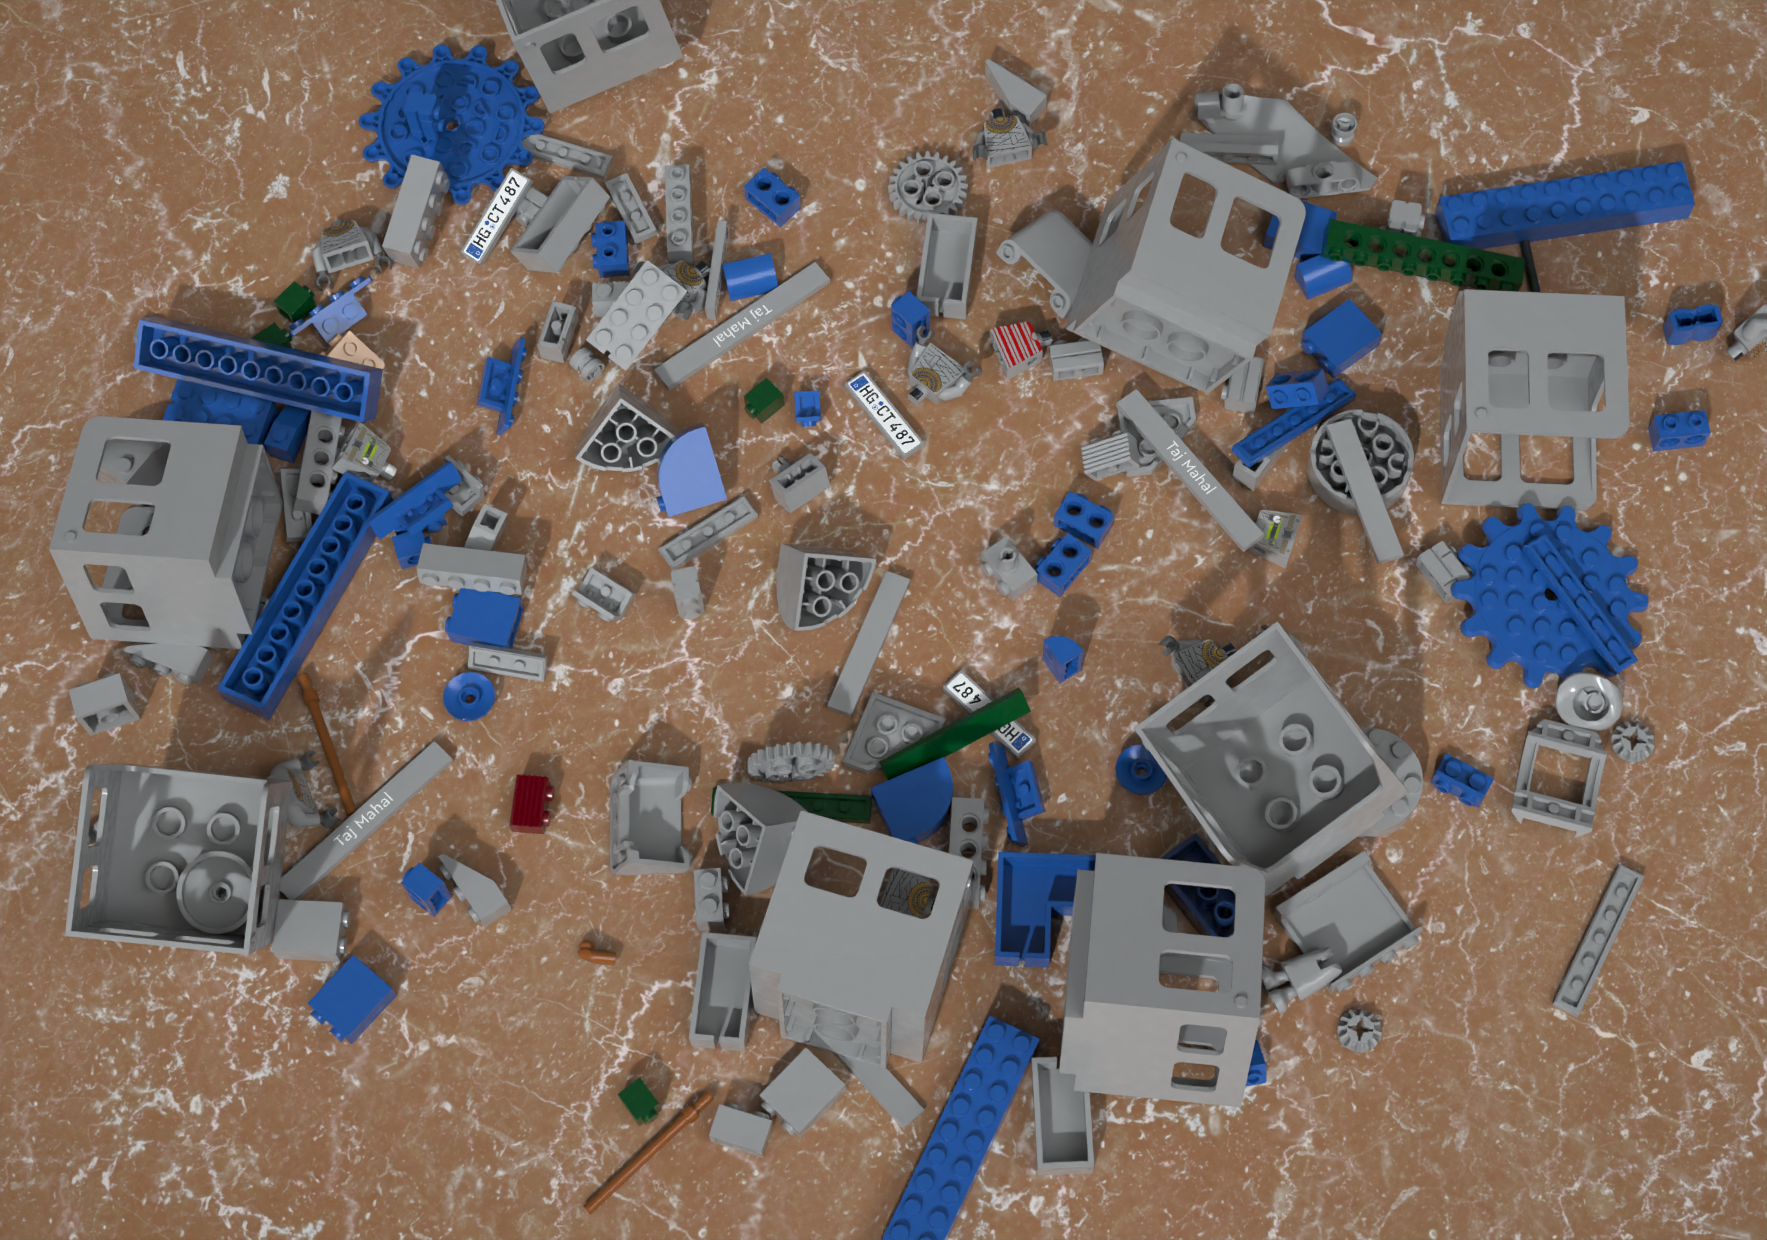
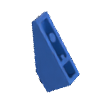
(288, 433)

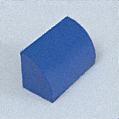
(1321, 275)
(750, 277)
(1062, 657)

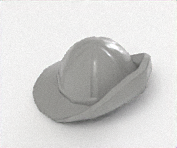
(1588, 701)

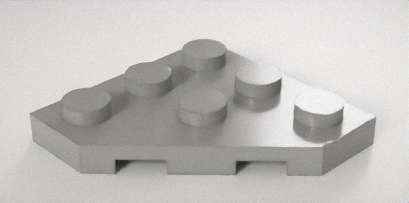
(1177, 413)
(886, 729)

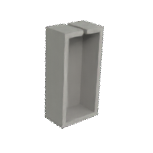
(416, 212)
(560, 224)
(947, 264)
(636, 315)
(722, 992)
(1060, 1121)

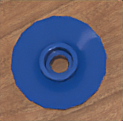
(465, 686)
(1130, 762)

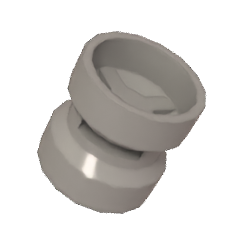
(1343, 129)
(588, 365)

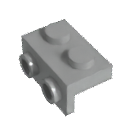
(467, 492)
(604, 595)

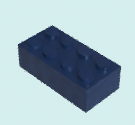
(1206, 908)

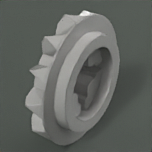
(1622, 746)
(1349, 1037)

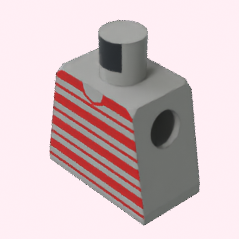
(1018, 347)

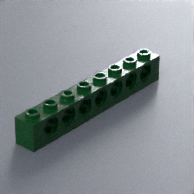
(1434, 252)

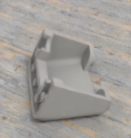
(1055, 251)
(648, 819)

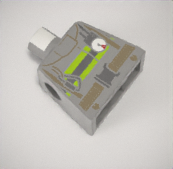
(364, 455)
(1279, 536)

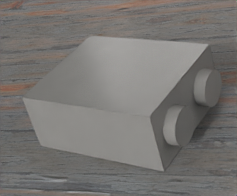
(310, 930)
(802, 1093)

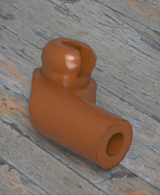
(596, 956)

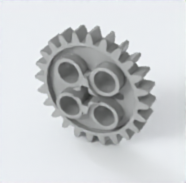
(908, 179)
(791, 762)

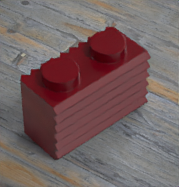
(531, 804)

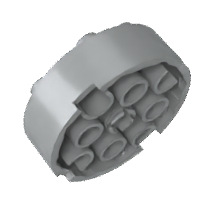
(1386, 451)
(1408, 770)

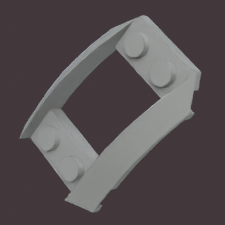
(1550, 809)

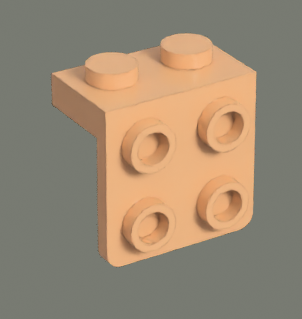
(351, 349)

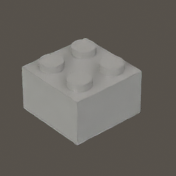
(104, 704)

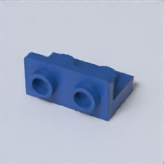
(1461, 781)

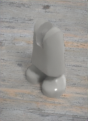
(1304, 977)

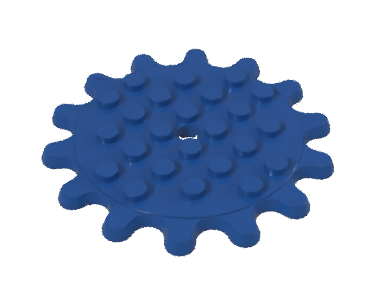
(475, 97)
(1512, 602)

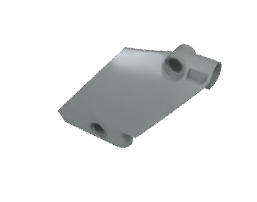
(1305, 156)

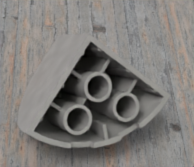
(624, 434)
(134, 462)
(819, 584)
(754, 832)

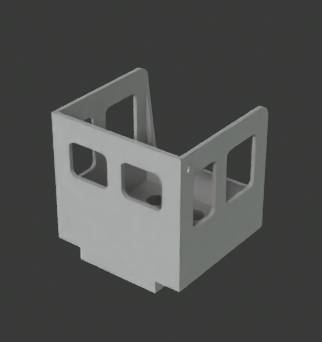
(587, 44)
(1177, 296)
(1531, 369)
(205, 542)
(1273, 762)
(151, 830)
(843, 966)
(1117, 1015)

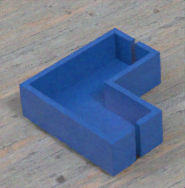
(217, 406)
(1027, 895)

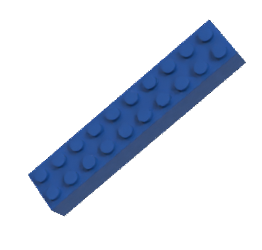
(1566, 206)
(258, 368)
(304, 598)
(964, 1134)

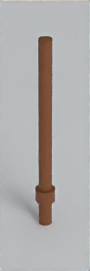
(311, 700)
(689, 1114)

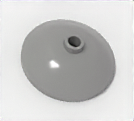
(199, 892)

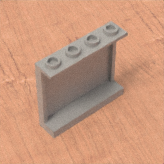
(1351, 916)

